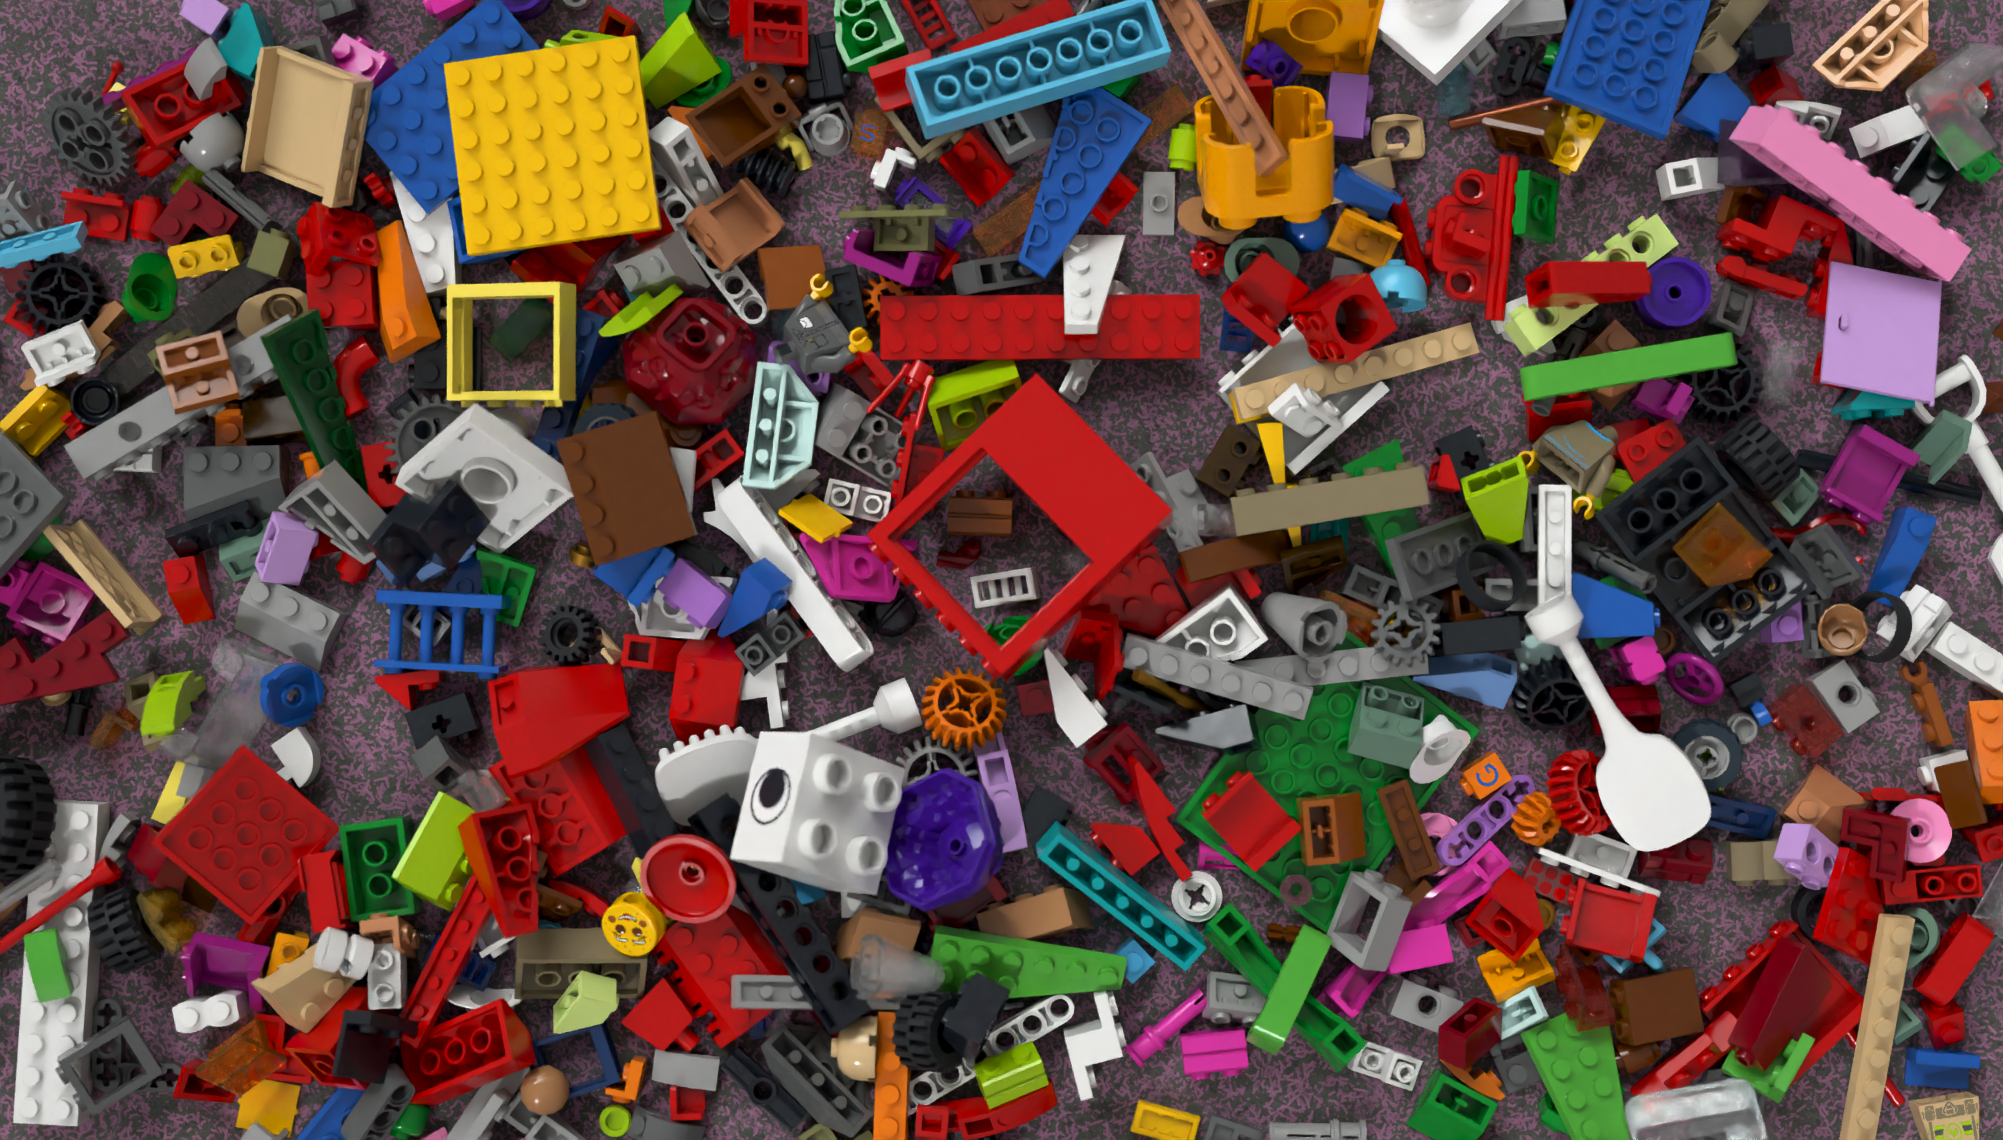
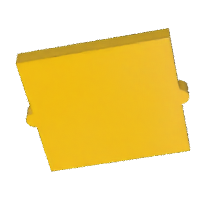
(815, 518)
(271, 1105)

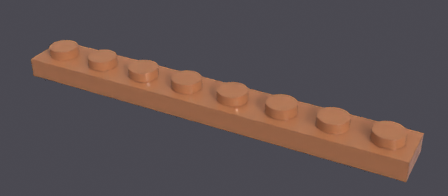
(1225, 83)

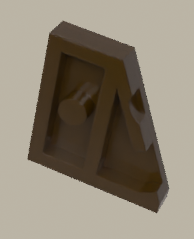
(1312, 562)

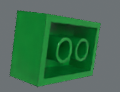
(369, 859)

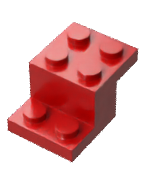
(771, 30)
(1776, 230)
(566, 262)
(345, 295)

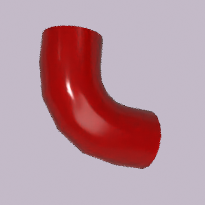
(350, 366)

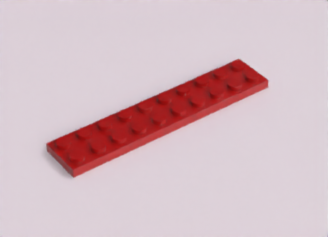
(1034, 328)

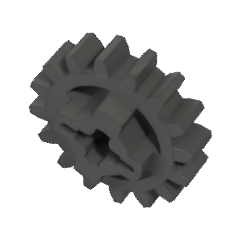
(1419, 631)

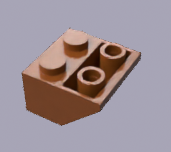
(1331, 828)

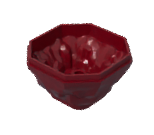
(688, 378)

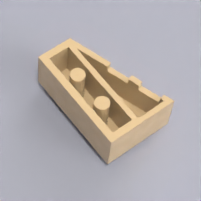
(303, 992)

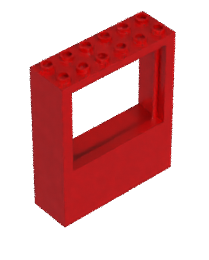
(1070, 479)

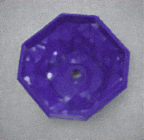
(943, 841)

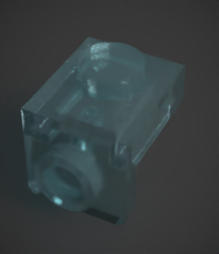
(1453, 93)

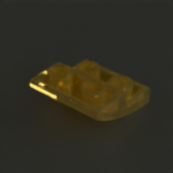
(160, 912)

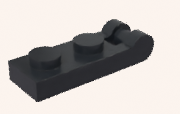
(213, 529)

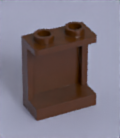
(1656, 1006)

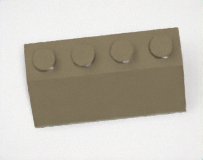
(554, 957)

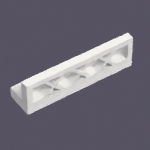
(1554, 541)

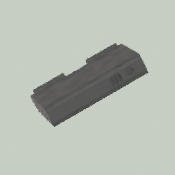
(240, 201)

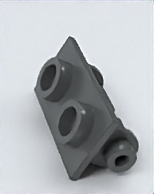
(1812, 610)

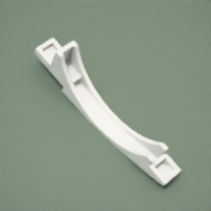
(770, 680)

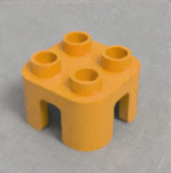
(1295, 189)

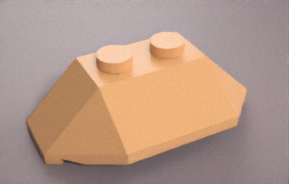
(1877, 46)

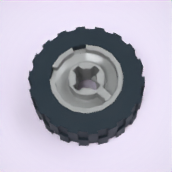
(1723, 745)

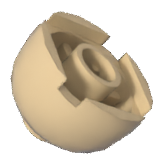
(857, 1049)

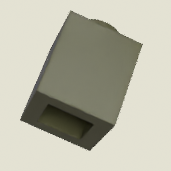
(272, 254)

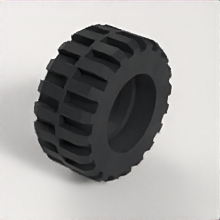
(25, 815)

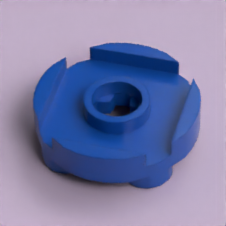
(276, 687)

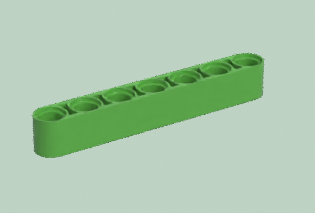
(1628, 366)

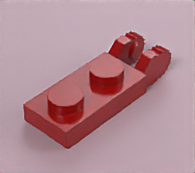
(1759, 277)

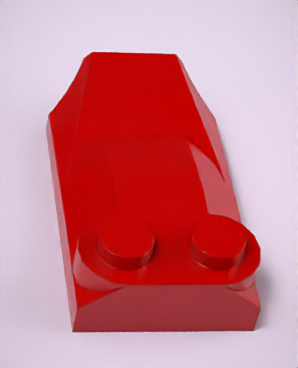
(169, 108)

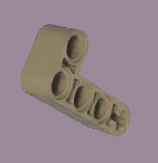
(1720, 30)

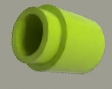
(1183, 148)

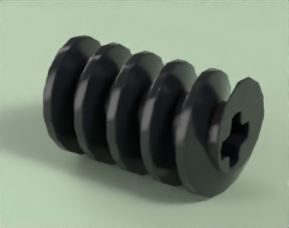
(769, 171)

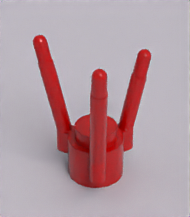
(917, 376)

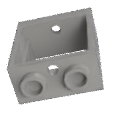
(1386, 928)

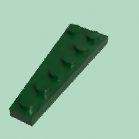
(308, 379)

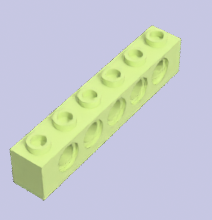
(1654, 242)

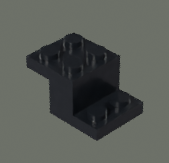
(427, 532)

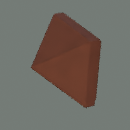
(1994, 398)

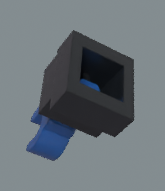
(1748, 691)

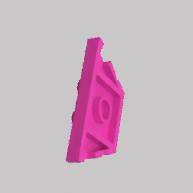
(852, 569)

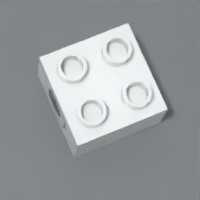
(818, 812)

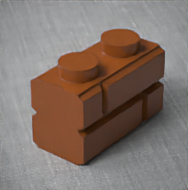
(980, 515)

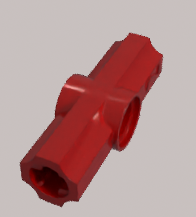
(266, 924)

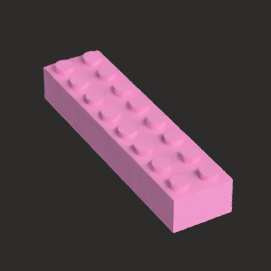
(1850, 191)

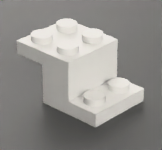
(1094, 1043)

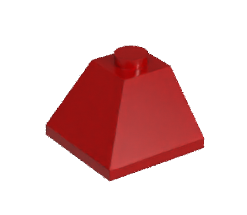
(1508, 916)

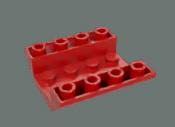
(568, 807)

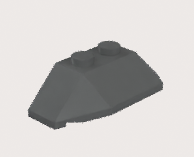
(804, 1067)

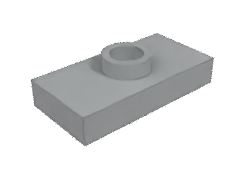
(1158, 204)

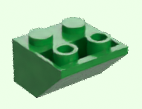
(1451, 1109)

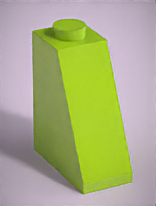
(677, 63)
(1499, 500)

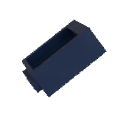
(605, 1050)

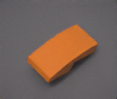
(1480, 1081)

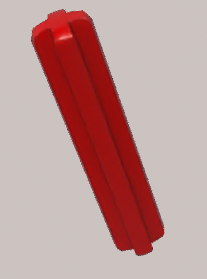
(1409, 241)

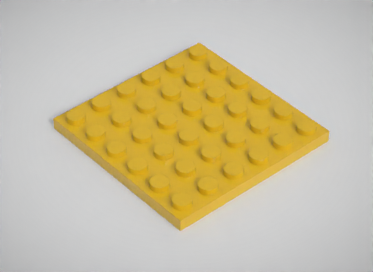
(552, 146)

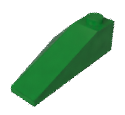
(867, 34)

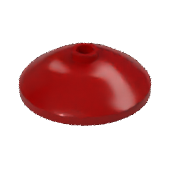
(686, 892)

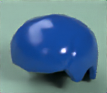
(1307, 236)

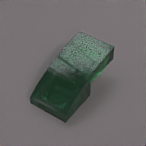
(521, 329)

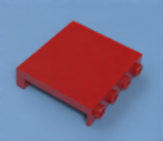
(1827, 1023)

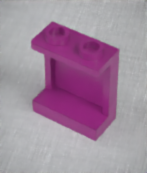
(916, 272)
(1866, 473)
(225, 964)

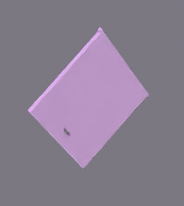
(1884, 333)

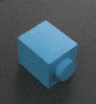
(1137, 958)

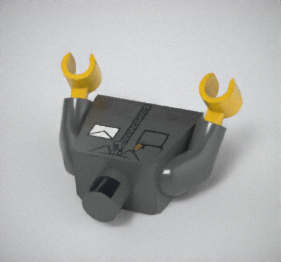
(817, 336)

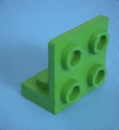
(1779, 1075)

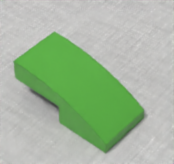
(47, 965)

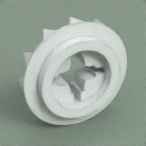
(1199, 911)

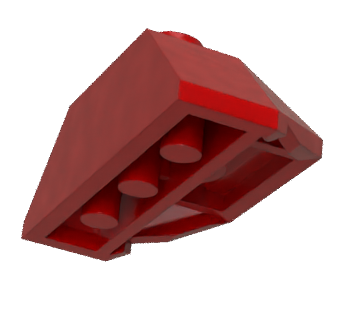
(706, 687)

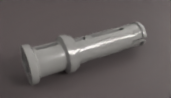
(1318, 1131)

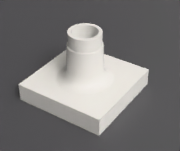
(1439, 32)
(496, 468)

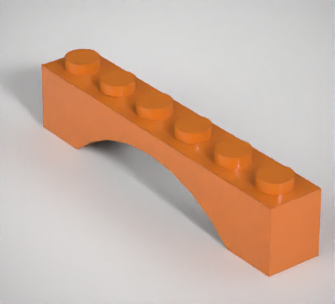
(891, 1085)

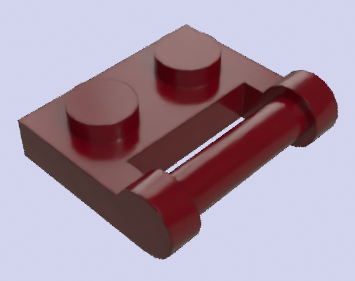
(1121, 745)

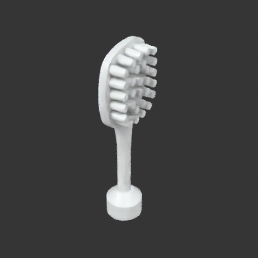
(723, 763)
(1642, 777)

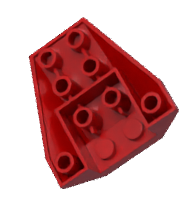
(553, 710)

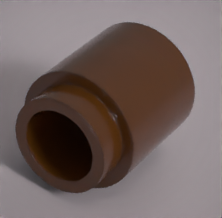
(1633, 1058)

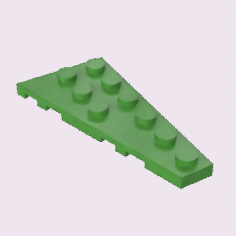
(1023, 965)

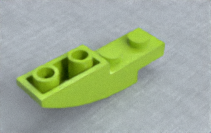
(170, 703)

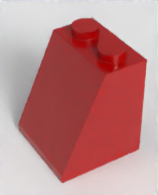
(318, 1047)

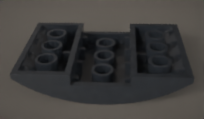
(1660, 511)

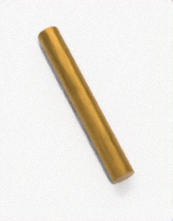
(1168, 691)

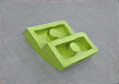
(639, 311)

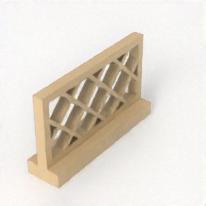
(105, 575)

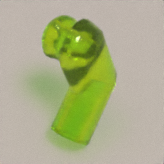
(190, 173)

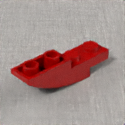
(978, 1121)

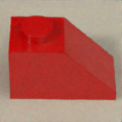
(189, 588)

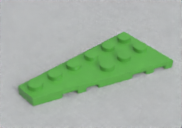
(1580, 1077)

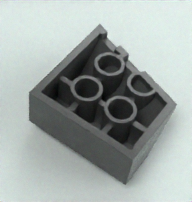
(235, 474)

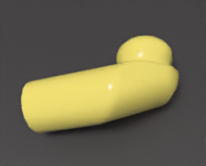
(798, 150)

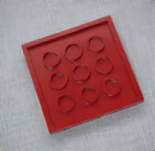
(245, 834)

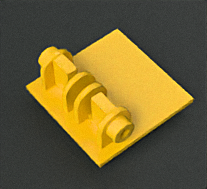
(1577, 137)

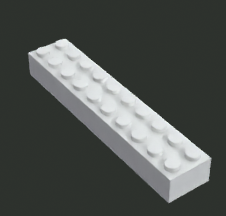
(62, 1023)

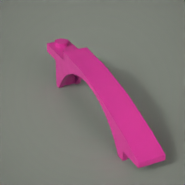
(1465, 883)

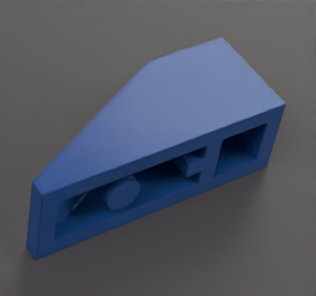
(1901, 551)
(757, 593)

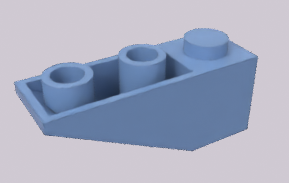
(1473, 676)

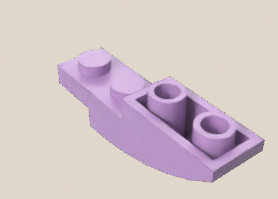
(998, 779)

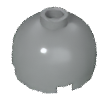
(215, 144)

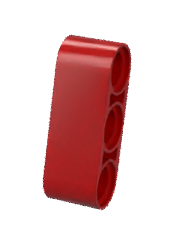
(1953, 959)

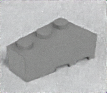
(338, 509)

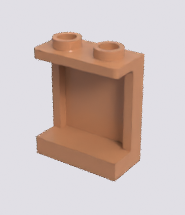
(734, 225)

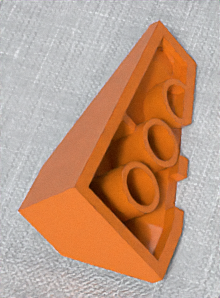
(402, 301)

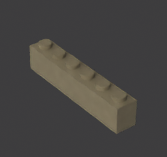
(1329, 500)

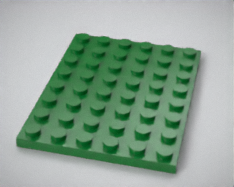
(1313, 760)

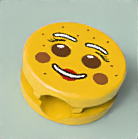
(633, 924)

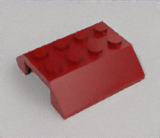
(709, 957)

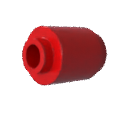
(154, 162)
(144, 217)
(352, 569)

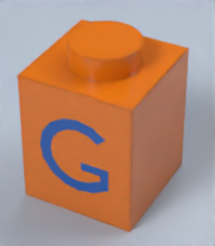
(1483, 775)

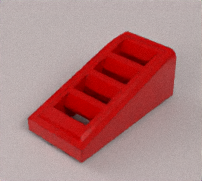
(917, 22)

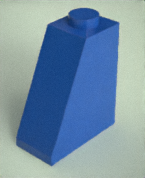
(1611, 610)

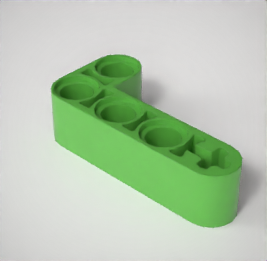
(1289, 990)

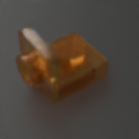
(109, 729)

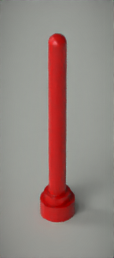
(104, 872)

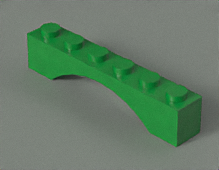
(1249, 955)

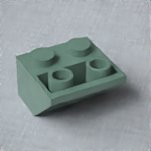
(1386, 725)

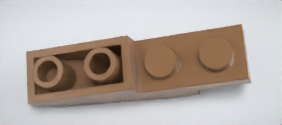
(109, 320)

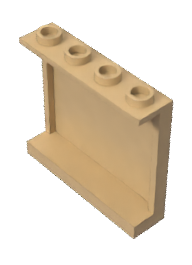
(307, 124)

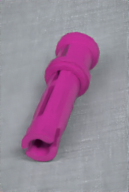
(1155, 1037)

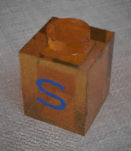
(869, 134)

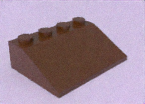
(626, 488)

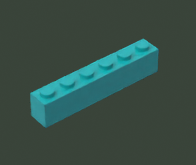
(1120, 895)

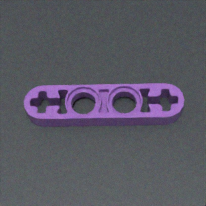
(1488, 824)

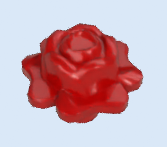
(1207, 258)

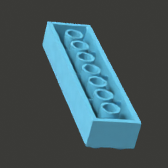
(1037, 66)

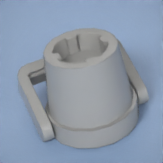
(828, 133)

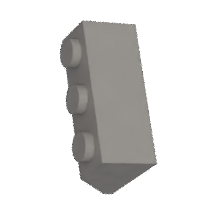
(289, 620)

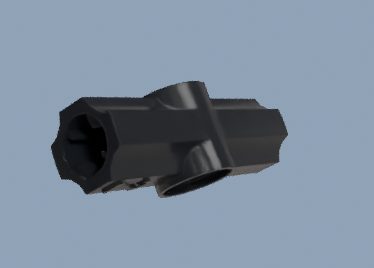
(748, 1073)

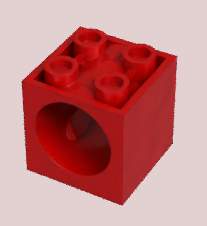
(1365, 312)

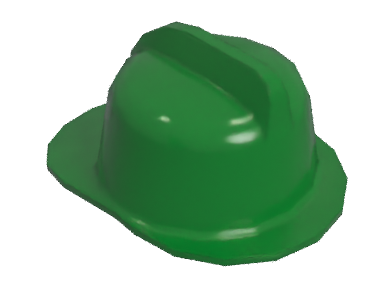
(150, 288)

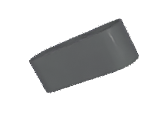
(379, 1107)

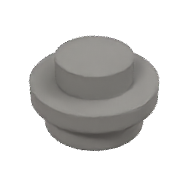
(1744, 726)

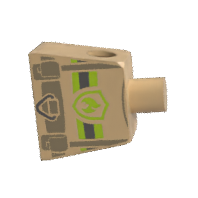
(1947, 1116)

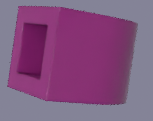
(1663, 399)

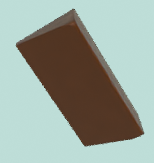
(1960, 794)

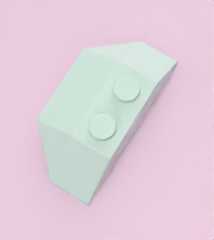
(779, 427)

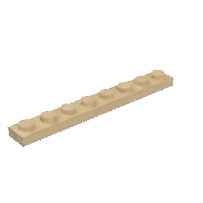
(1364, 370)
(1877, 1027)

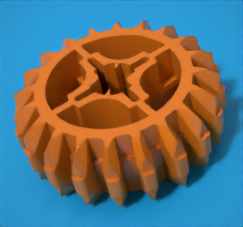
(943, 722)

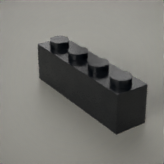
(630, 789)

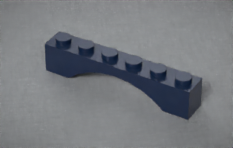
(591, 354)

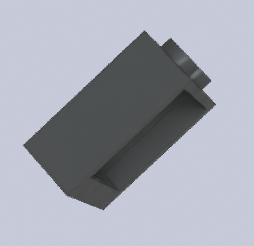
(138, 1045)

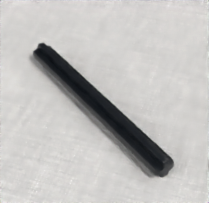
(1908, 482)

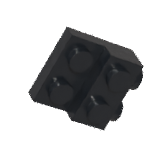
(430, 363)

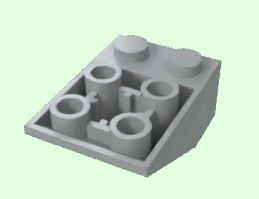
(860, 438)

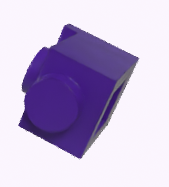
(1273, 63)

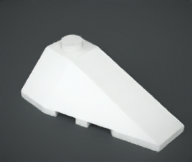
(1217, 628)

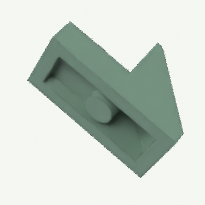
(1794, 500)

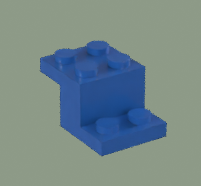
(637, 574)

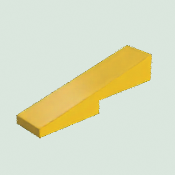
(1272, 441)

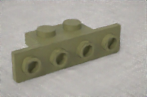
(902, 229)

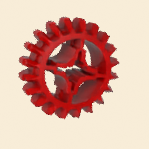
(1576, 794)

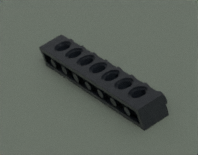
(781, 932)

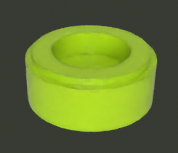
(615, 1120)

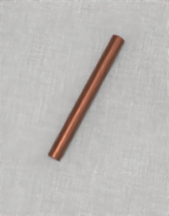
(1476, 118)

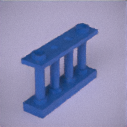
(459, 605)

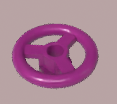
(1697, 676)

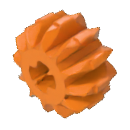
(878, 289)
(1535, 820)

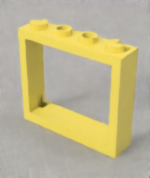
(460, 342)

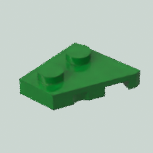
(507, 577)

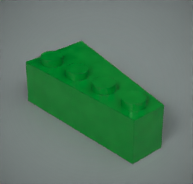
(1389, 523)

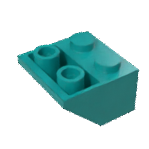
(243, 42)
(1861, 404)

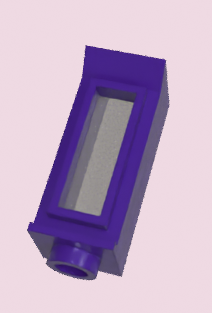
(946, 230)

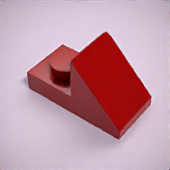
(402, 685)

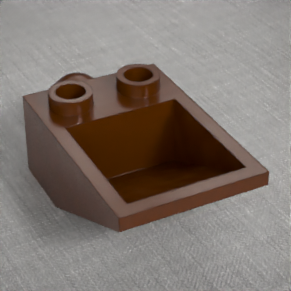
(744, 118)

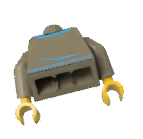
(1578, 456)

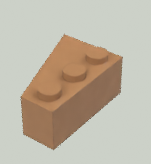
(1039, 915)

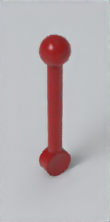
(117, 68)

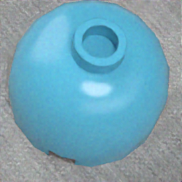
(1400, 286)

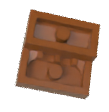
(789, 273)
(197, 372)

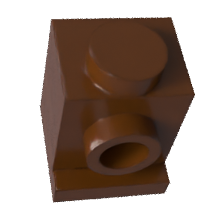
(1458, 606)

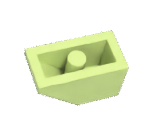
(585, 1002)

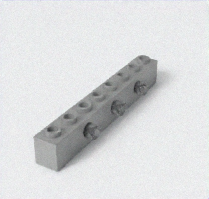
(154, 419)

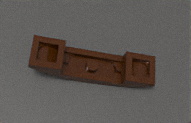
(1234, 555)

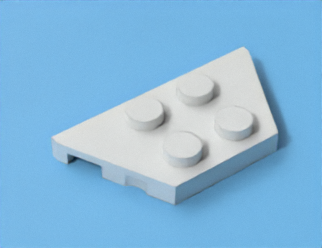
(662, 620)

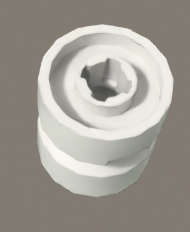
(347, 954)

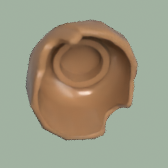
(1842, 630)
(544, 1090)

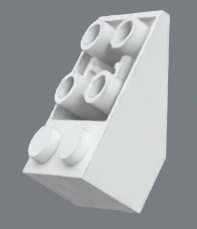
(1072, 709)

